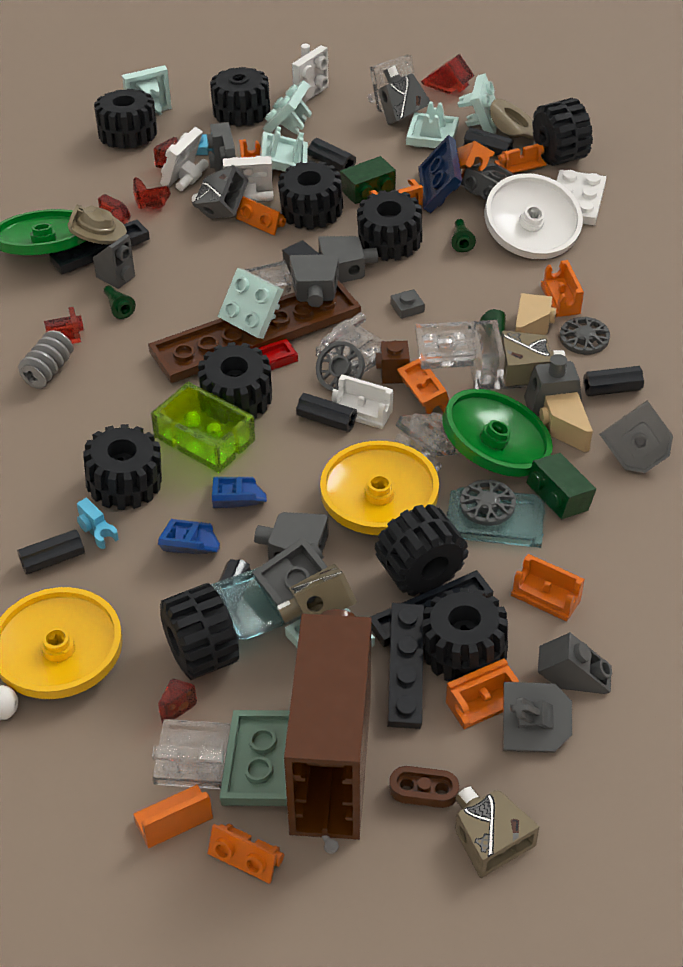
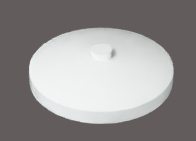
(533, 216)

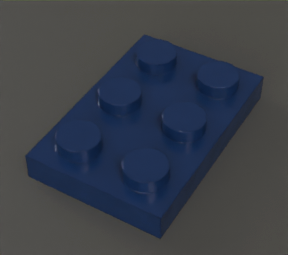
(440, 174)

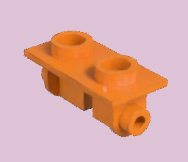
(529, 160)
(260, 216)
(238, 851)

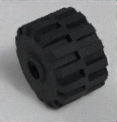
(240, 96)
(125, 118)
(563, 131)
(311, 194)
(390, 224)
(238, 376)
(122, 466)
(421, 549)
(199, 631)
(464, 633)

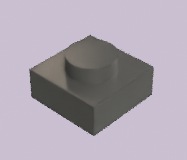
(407, 303)

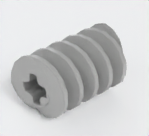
(45, 359)

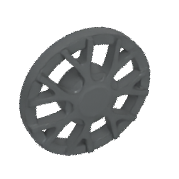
(584, 335)
(339, 364)
(487, 502)

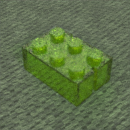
(203, 426)

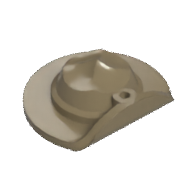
(511, 119)
(95, 225)

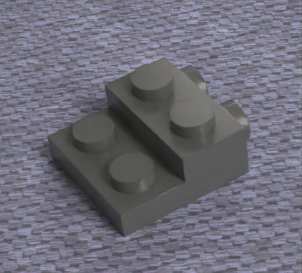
(221, 143)
(483, 182)
(288, 569)

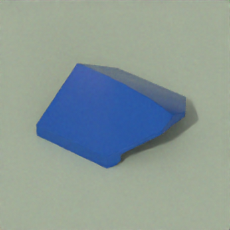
(236, 492)
(188, 537)

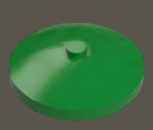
(37, 233)
(496, 431)

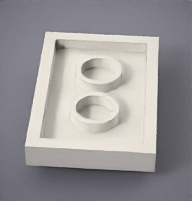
(586, 189)

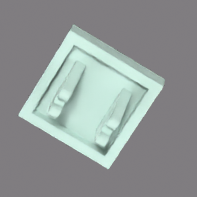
(151, 81)
(481, 101)
(289, 110)
(431, 127)
(283, 150)
(250, 303)

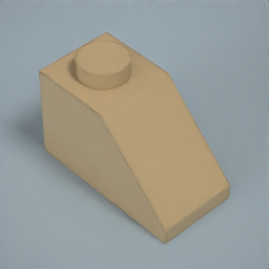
(535, 314)
(567, 420)

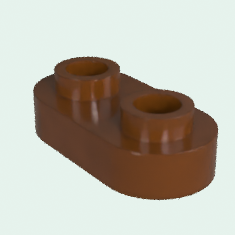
(424, 785)

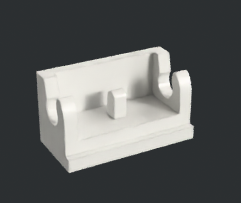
(371, 400)

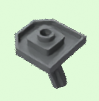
(639, 439)
(535, 717)

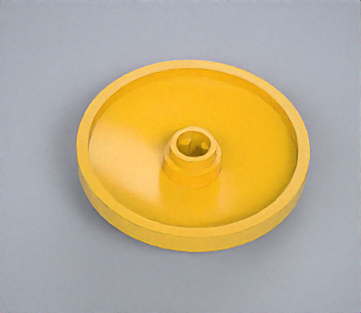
(375, 483)
(58, 642)

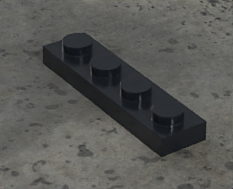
(83, 254)
(473, 581)
(405, 666)

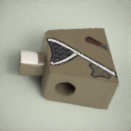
(522, 354)
(330, 591)
(493, 829)

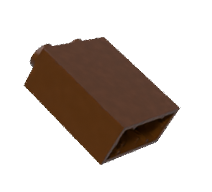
(329, 725)

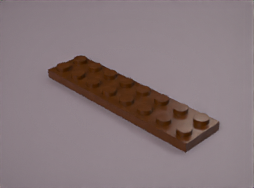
(182, 352)

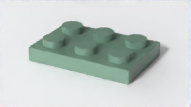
(255, 759)

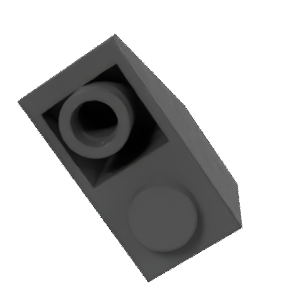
(115, 263)
(574, 665)

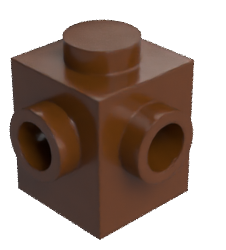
(391, 357)

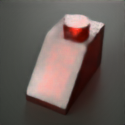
(450, 76)

